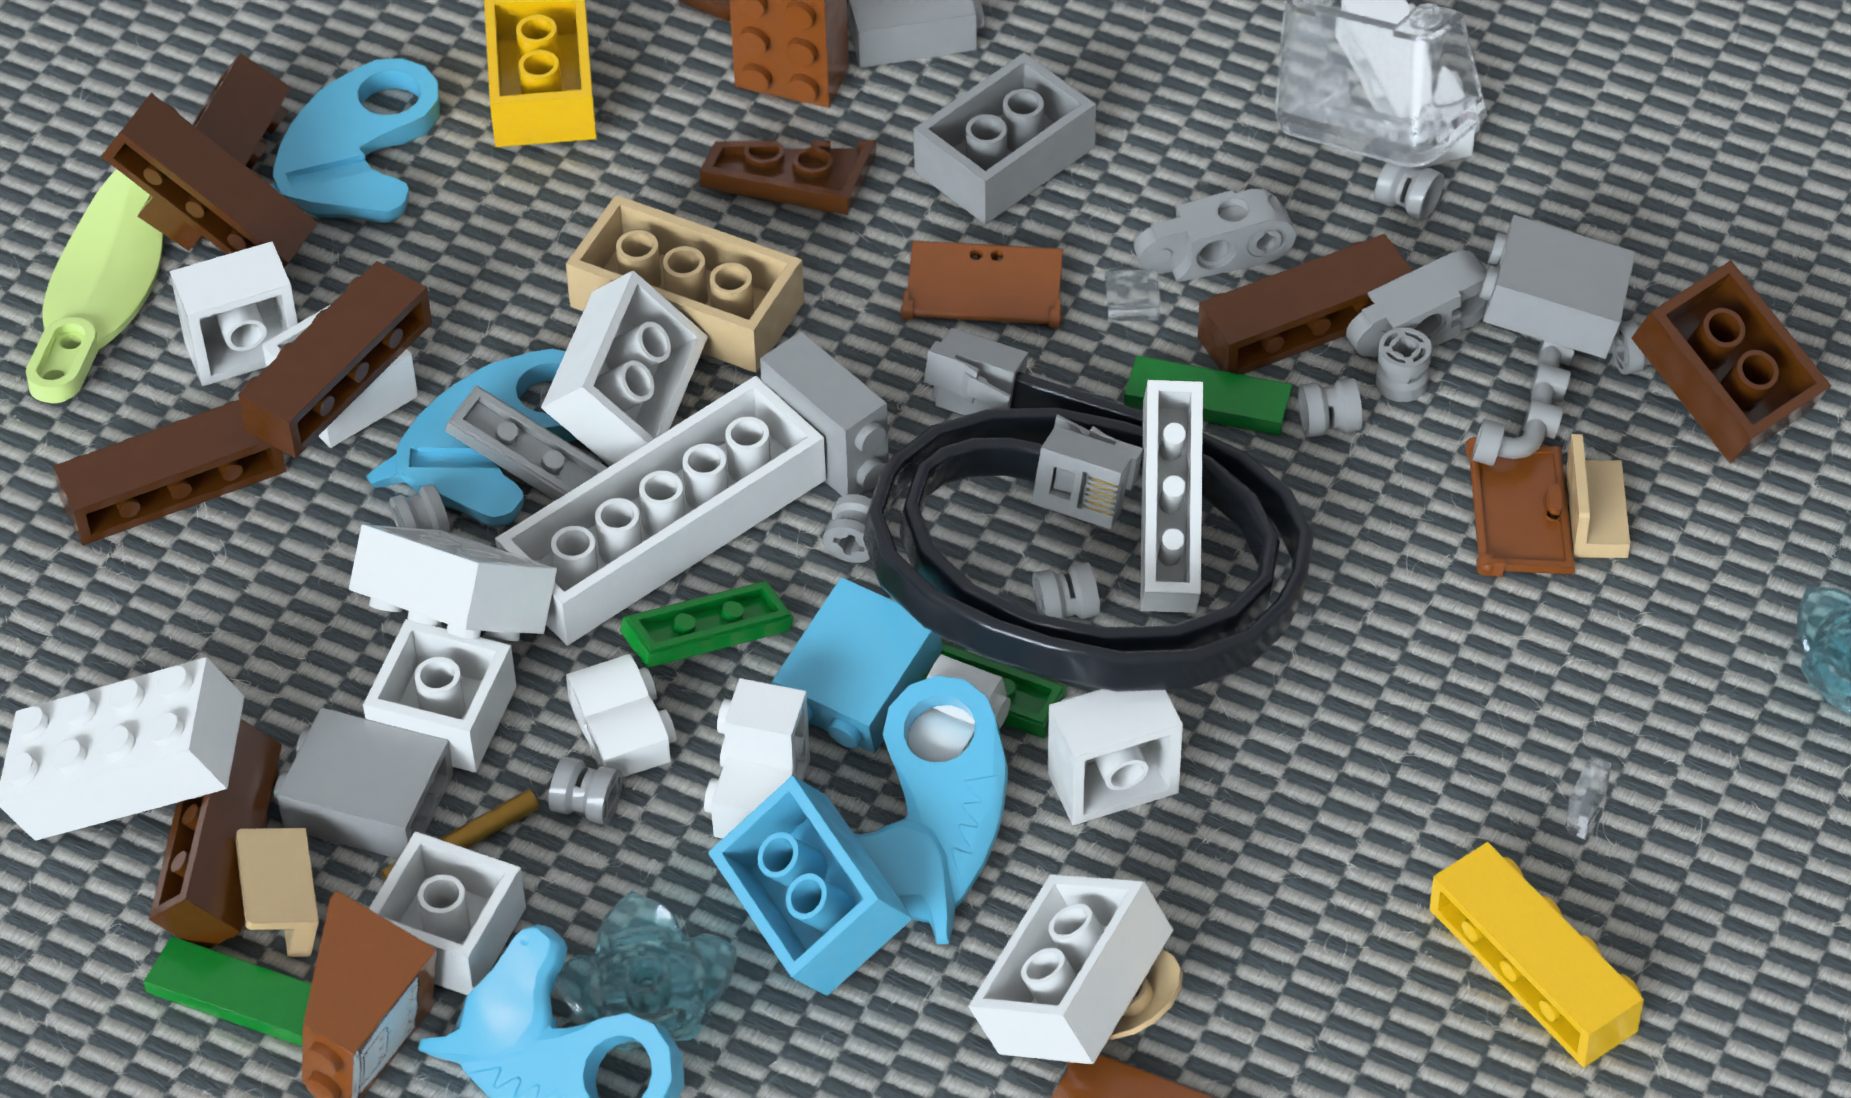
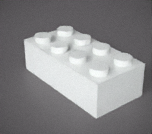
(121, 749)

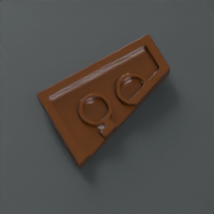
(802, 177)

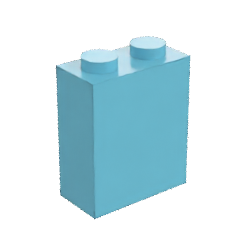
(857, 663)

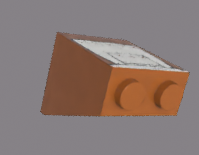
(363, 999)

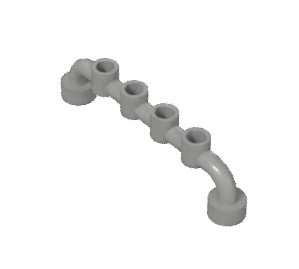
(1541, 417)

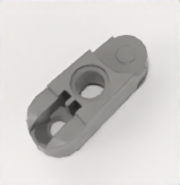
(1218, 235)
(1432, 299)

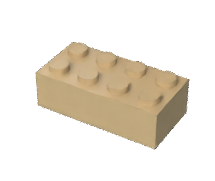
(720, 282)

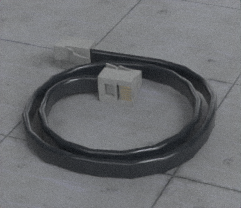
(1081, 461)

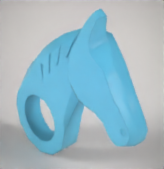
(327, 143)
(458, 472)
(950, 806)
(513, 1041)

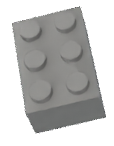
(1004, 138)

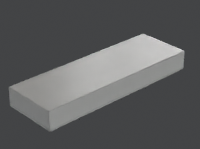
(521, 445)

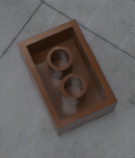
(1730, 361)

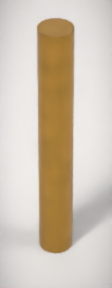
(487, 823)

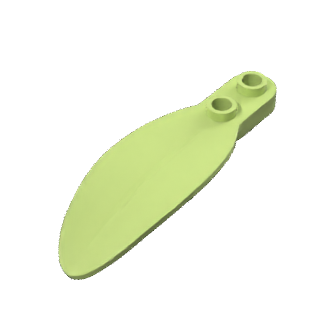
(95, 288)

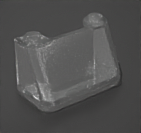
(1377, 84)

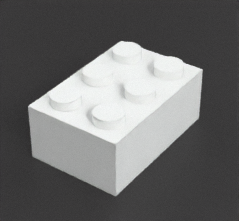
(624, 369)
(452, 582)
(1071, 968)

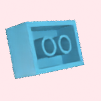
(809, 886)

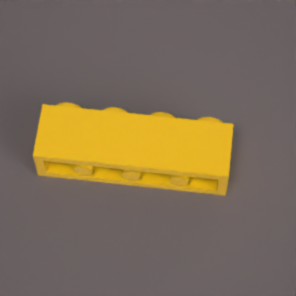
(1536, 954)

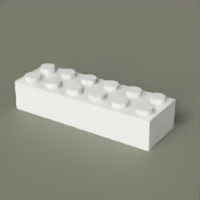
(669, 505)

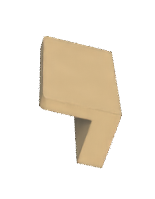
(1596, 505)
(278, 885)

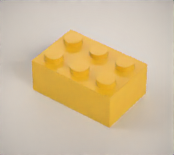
(539, 71)

